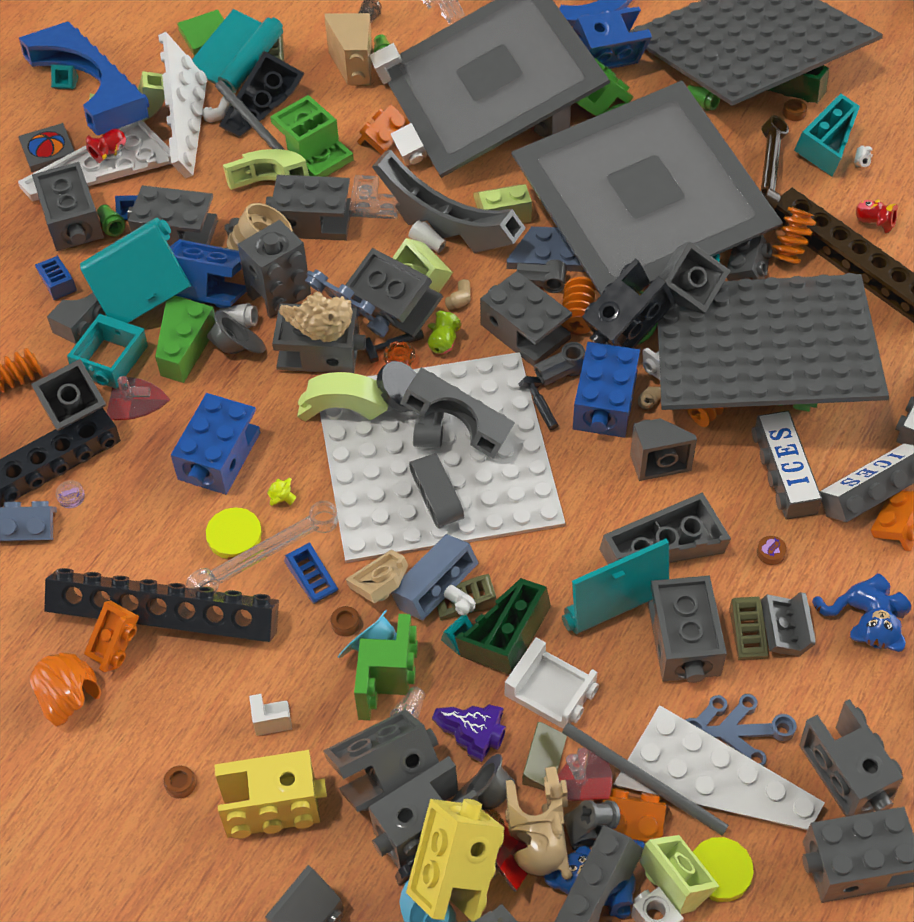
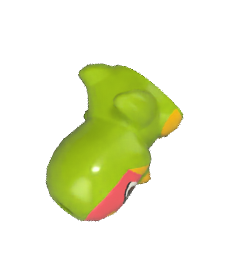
(443, 332)

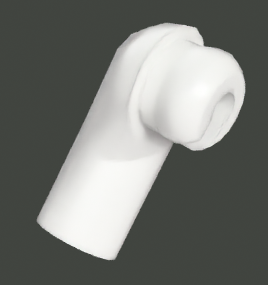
(213, 115)
(863, 156)
(463, 602)

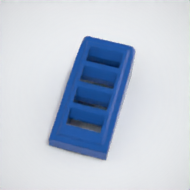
(58, 281)
(300, 554)

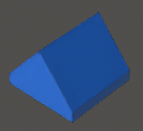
(123, 203)

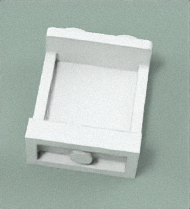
(550, 685)

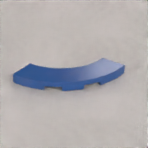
(571, 13)

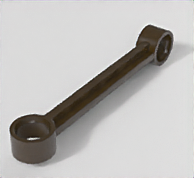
(774, 130)

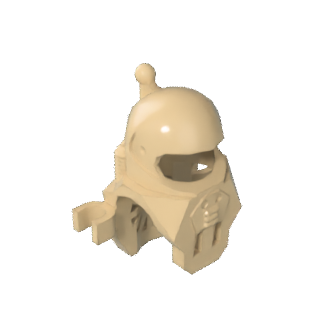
(541, 832)

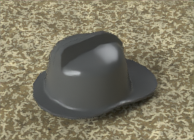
(232, 336)
(488, 784)

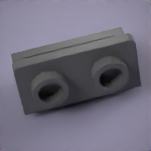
(750, 259)
(788, 624)

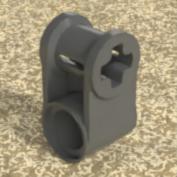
(587, 820)

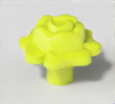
(280, 491)

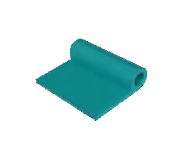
(236, 48)
(135, 272)
(616, 587)

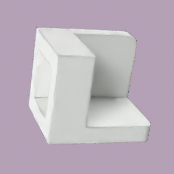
(385, 59)
(269, 717)

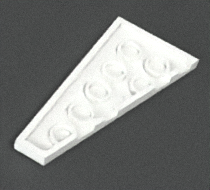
(185, 96)
(140, 153)
(716, 774)

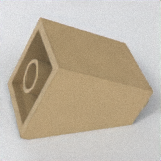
(350, 45)

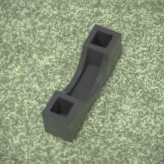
(73, 317)
(432, 394)
(608, 864)

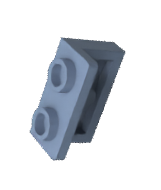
(26, 523)

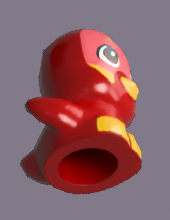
(106, 145)
(876, 212)

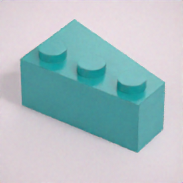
(828, 134)

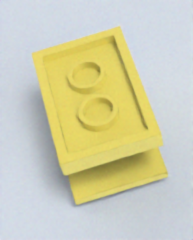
(279, 791)
(455, 858)

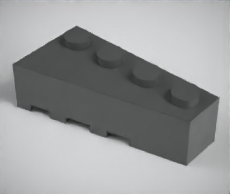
(688, 526)

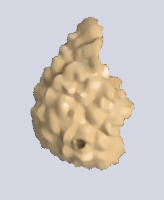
(320, 317)

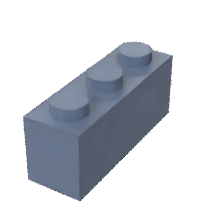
(428, 579)

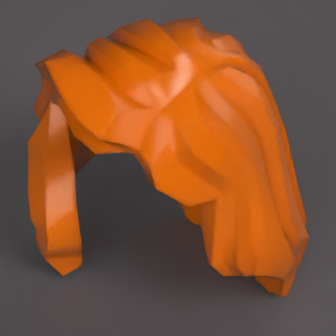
(58, 685)

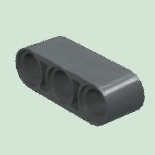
(436, 490)

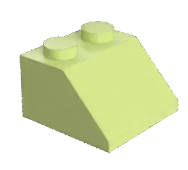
(504, 198)
(423, 259)
(677, 872)

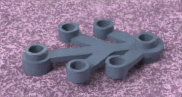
(318, 281)
(731, 732)

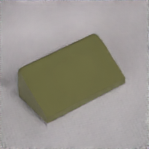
(544, 753)

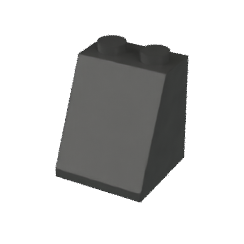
(68, 395)

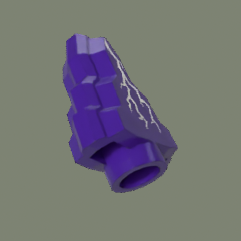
(473, 728)

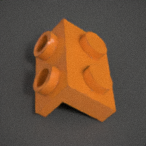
(384, 124)
(897, 519)
(111, 636)
(641, 816)

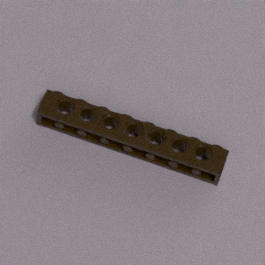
(854, 254)

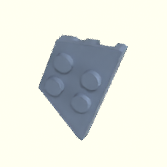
(542, 245)

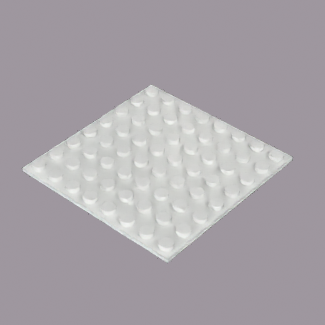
(499, 496)

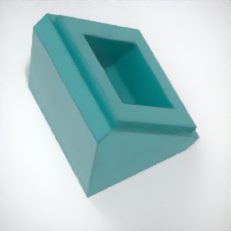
(63, 76)
(462, 624)

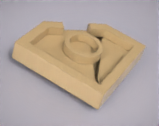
(379, 577)

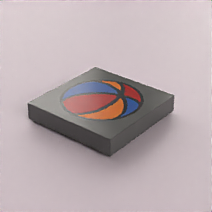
(45, 146)

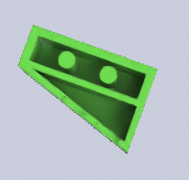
(182, 336)

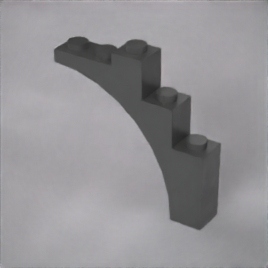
(418, 201)

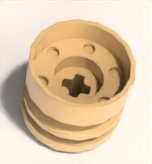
(254, 219)

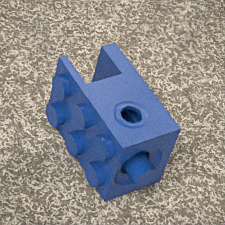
(609, 38)
(206, 271)
(606, 389)
(215, 444)

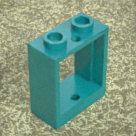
(116, 332)

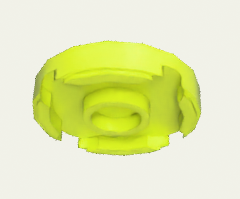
(233, 532)
(728, 866)

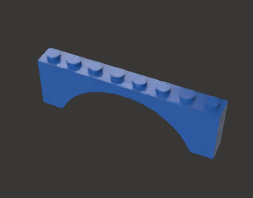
(116, 100)

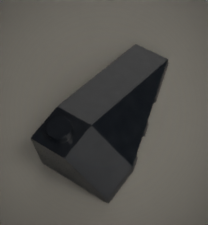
(262, 92)

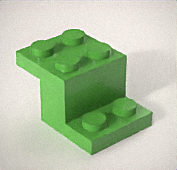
(601, 99)
(312, 135)
(385, 667)

